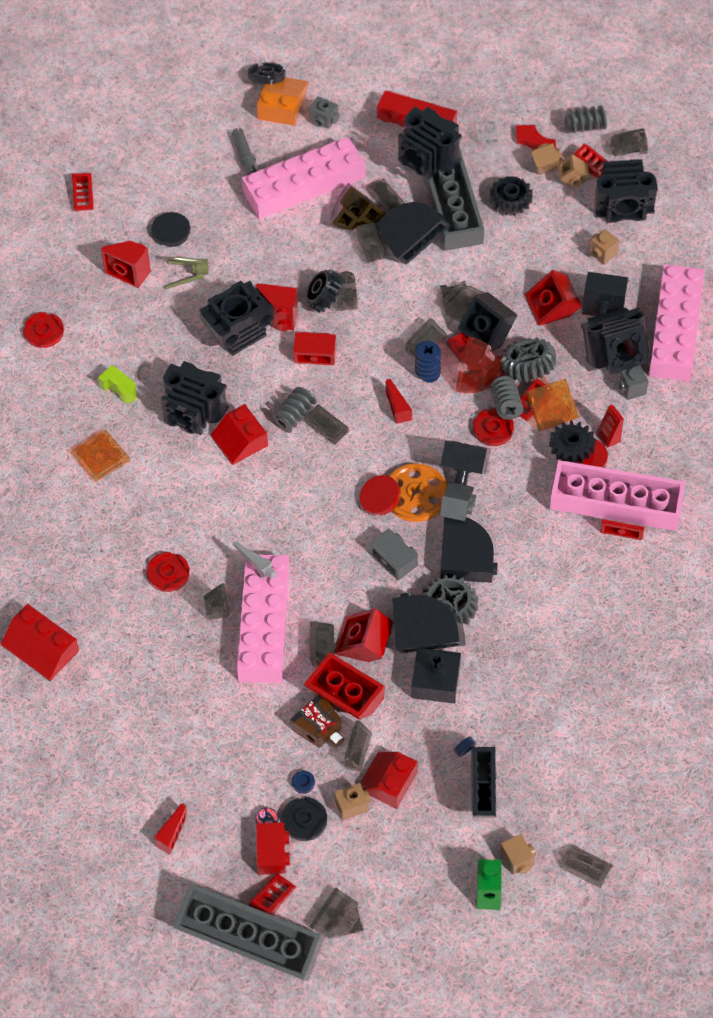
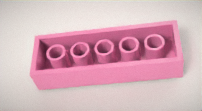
(303, 177)
(676, 323)
(617, 495)
(264, 623)

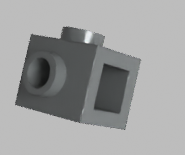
(323, 112)
(633, 382)

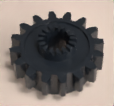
(511, 195)
(323, 290)
(572, 442)

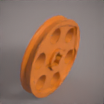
(425, 493)

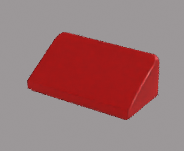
(622, 529)

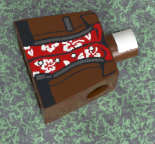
(318, 723)

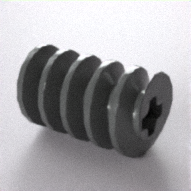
(585, 118)
(506, 398)
(293, 408)

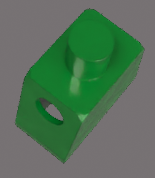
(489, 881)

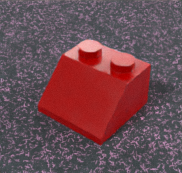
(127, 262)
(553, 298)
(284, 304)
(239, 435)
(364, 636)
(389, 777)

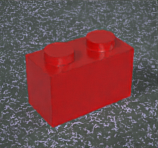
(314, 348)
(271, 848)

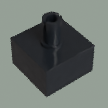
(603, 293)
(487, 320)
(465, 459)
(436, 675)

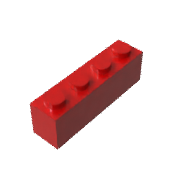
(394, 108)

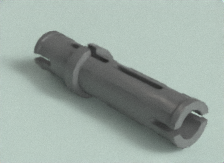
(247, 158)

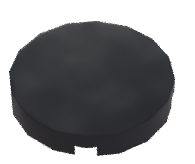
(267, 74)
(170, 229)
(301, 824)

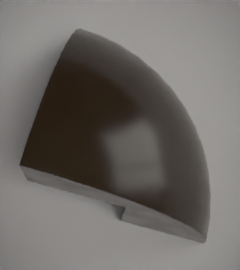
(355, 209)

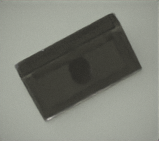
(428, 332)
(216, 603)
(321, 642)
(357, 747)
(585, 865)

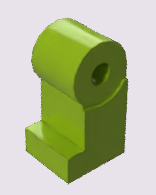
(119, 383)

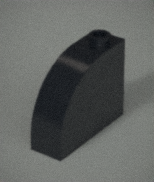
(411, 229)
(467, 551)
(425, 623)
(483, 782)

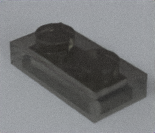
(385, 195)
(326, 424)

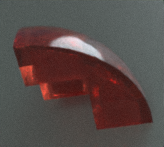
(478, 367)

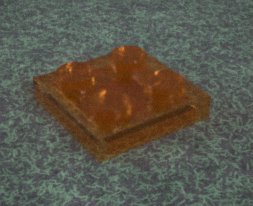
(552, 404)
(100, 455)

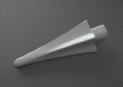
(261, 564)

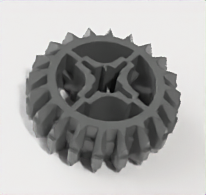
(528, 359)
(454, 592)

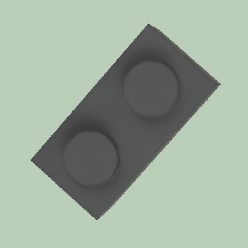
(458, 501)
(394, 554)

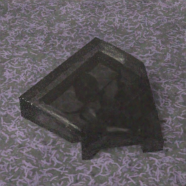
(457, 299)
(337, 916)

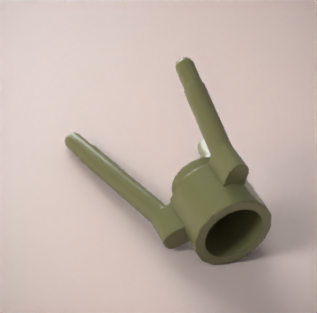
(199, 266)

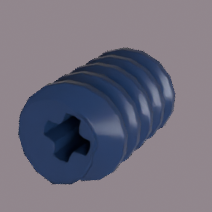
(428, 361)

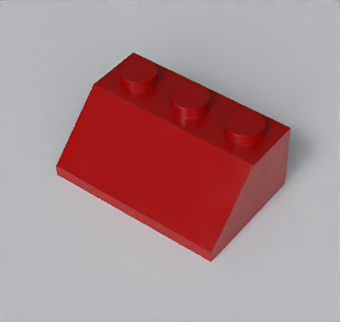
(39, 642)
(346, 687)

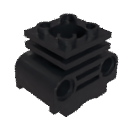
(428, 143)
(625, 191)
(237, 316)
(616, 340)
(193, 397)

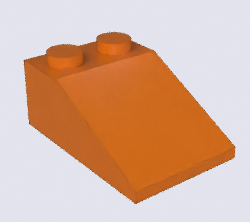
(282, 101)

